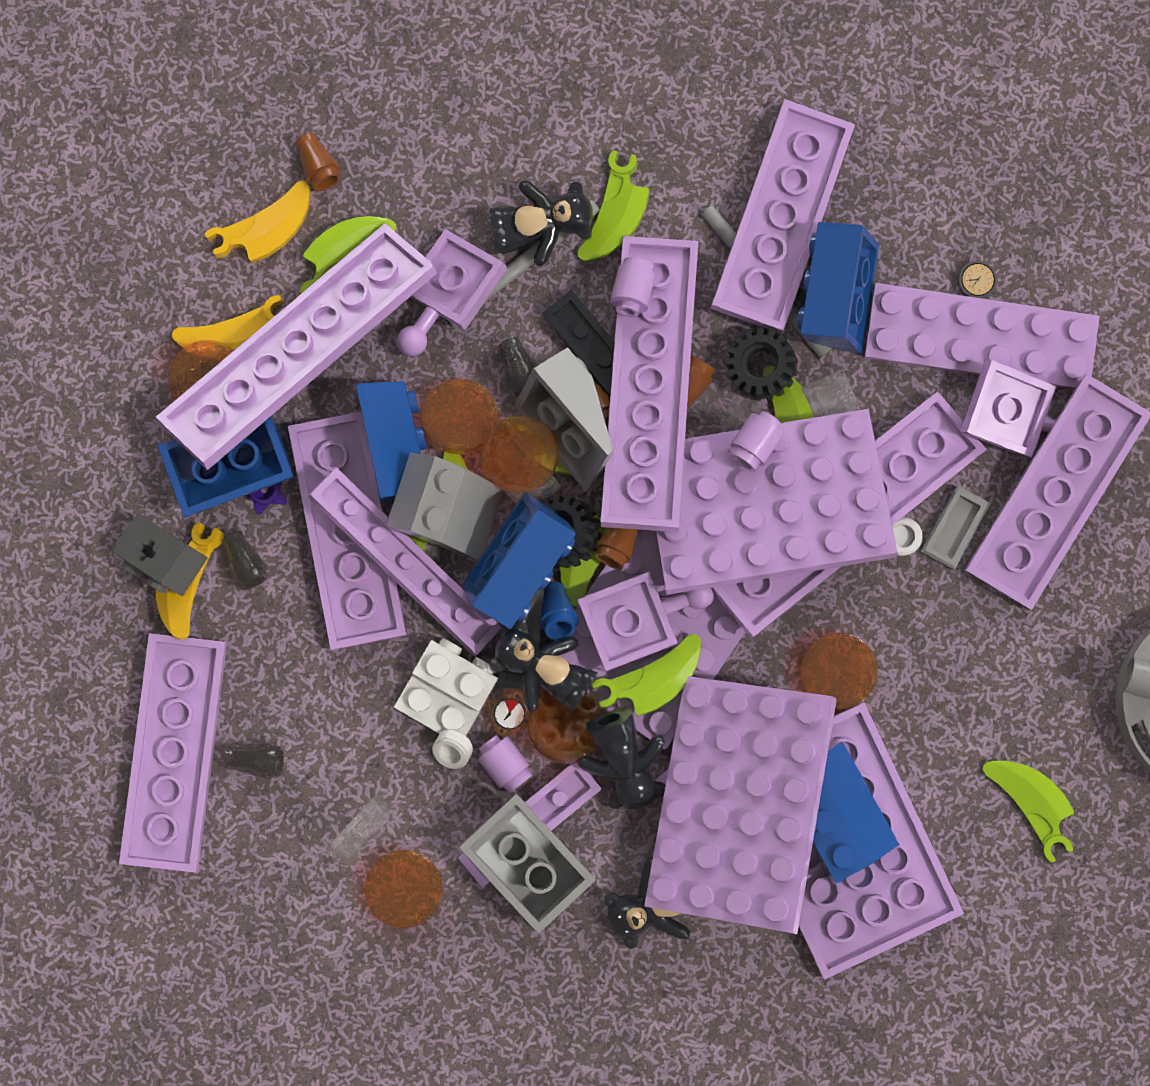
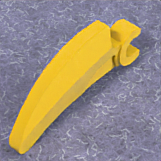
(267, 229)
(232, 331)
(174, 608)

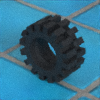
(749, 345)
(583, 526)

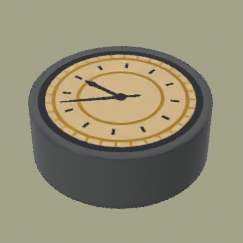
(977, 280)

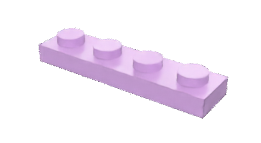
(552, 804)

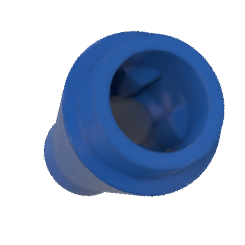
(558, 614)

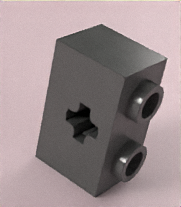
(159, 555)

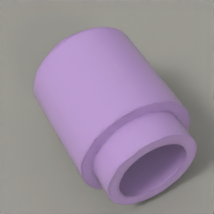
(633, 286)
(756, 440)
(504, 763)

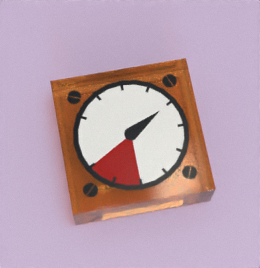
(508, 713)

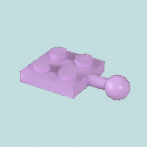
(456, 291)
(1009, 409)
(633, 621)

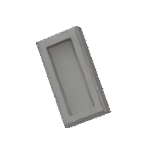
(955, 527)

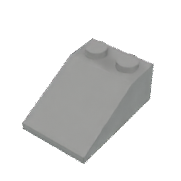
(566, 401)
(445, 505)
(527, 863)

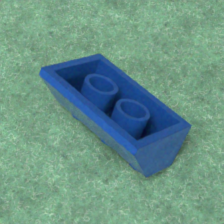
(839, 286)
(390, 432)
(247, 468)
(518, 561)
(849, 822)

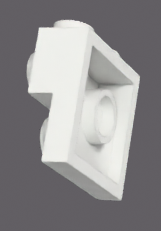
(446, 689)

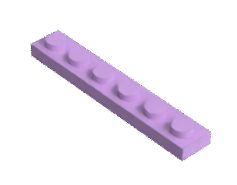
(404, 561)

